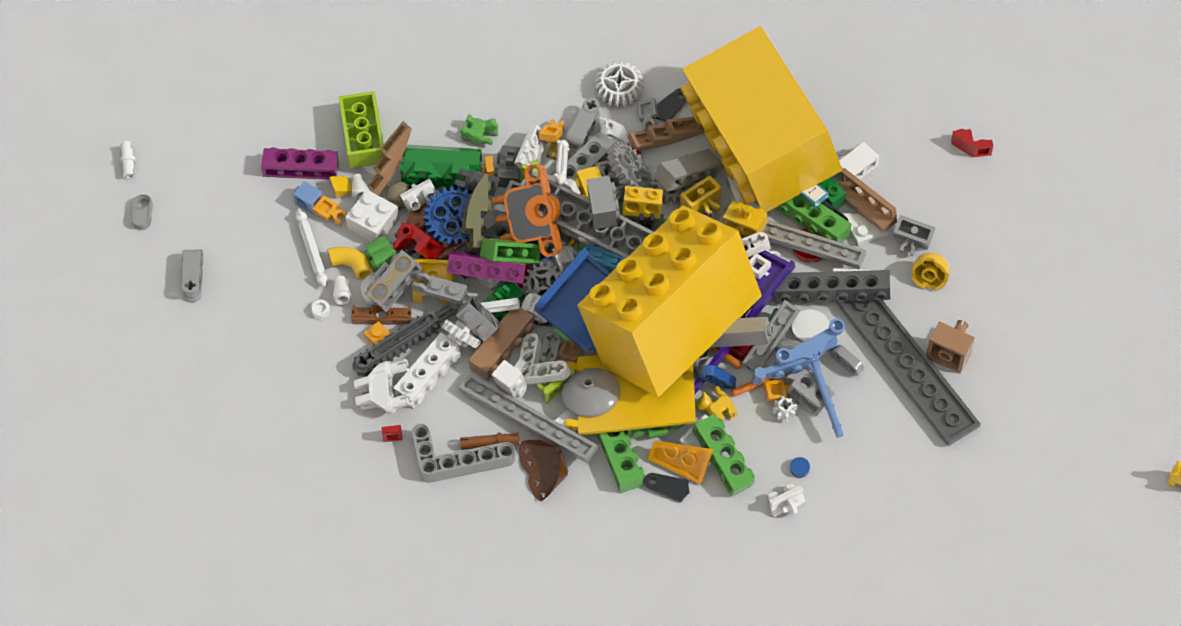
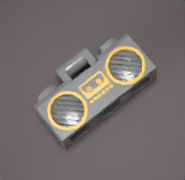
(392, 280)

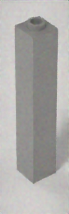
(746, 332)

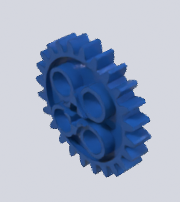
(439, 224)

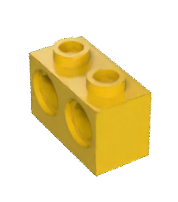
(642, 200)

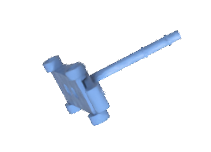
(804, 357)

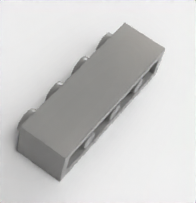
(687, 169)

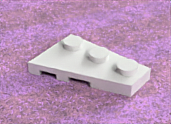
(531, 148)

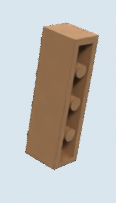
(502, 342)

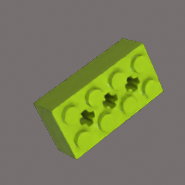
(361, 128)

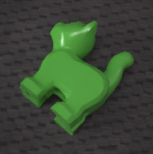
(477, 128)

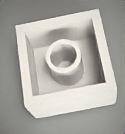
(372, 216)

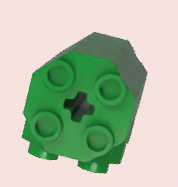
(438, 165)

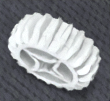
(608, 81)

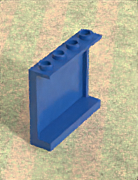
(561, 299)

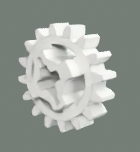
(461, 334)

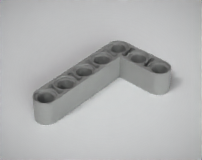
(457, 459)

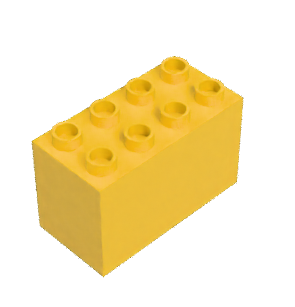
(759, 121)
(670, 300)

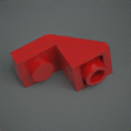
(964, 141)

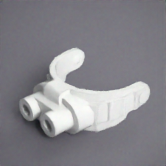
(611, 127)

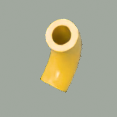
(352, 258)

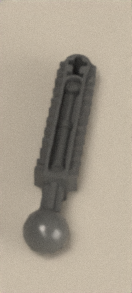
(404, 338)

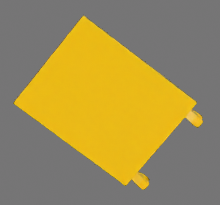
(638, 407)

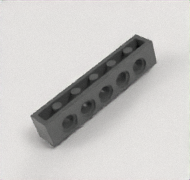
(834, 286)

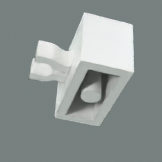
(510, 378)

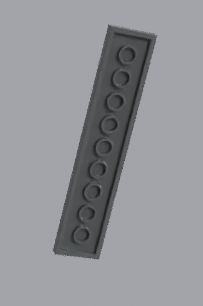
(911, 368)

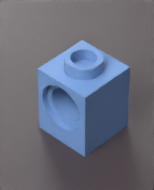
(307, 196)

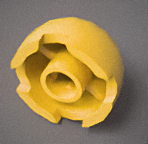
(930, 271)

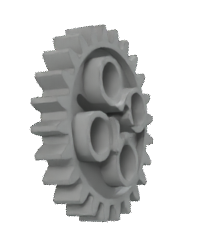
(628, 166)

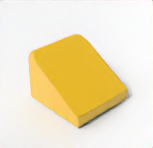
(340, 185)

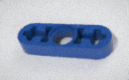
(717, 377)

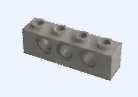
(596, 143)

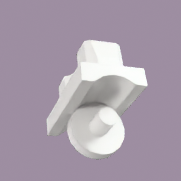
(418, 195)
(787, 501)

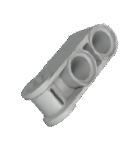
(584, 123)
(192, 274)

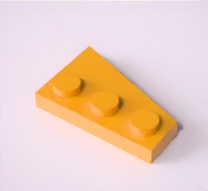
(682, 459)

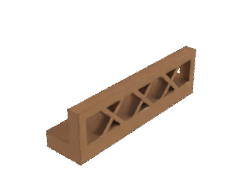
(867, 202)

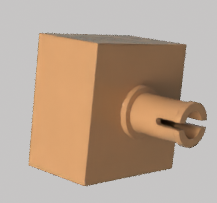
(950, 346)

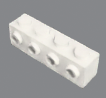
(428, 369)

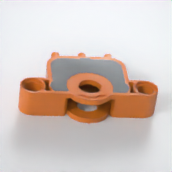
(523, 212)

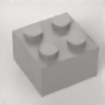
(603, 202)

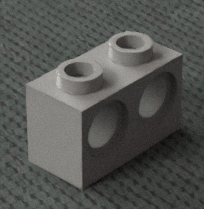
(807, 396)

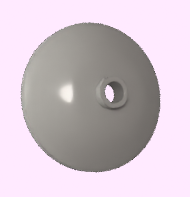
(593, 399)

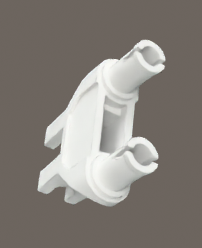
(380, 388)

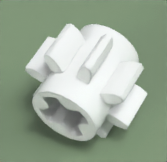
(786, 413)

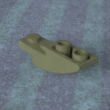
(475, 210)

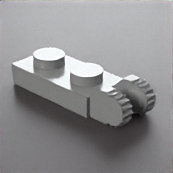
(440, 288)

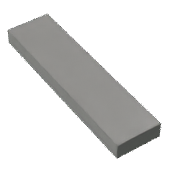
(781, 323)

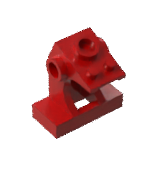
(426, 245)

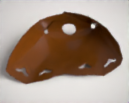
(546, 466)

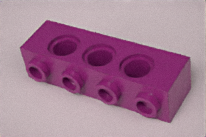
(291, 168)
(476, 266)

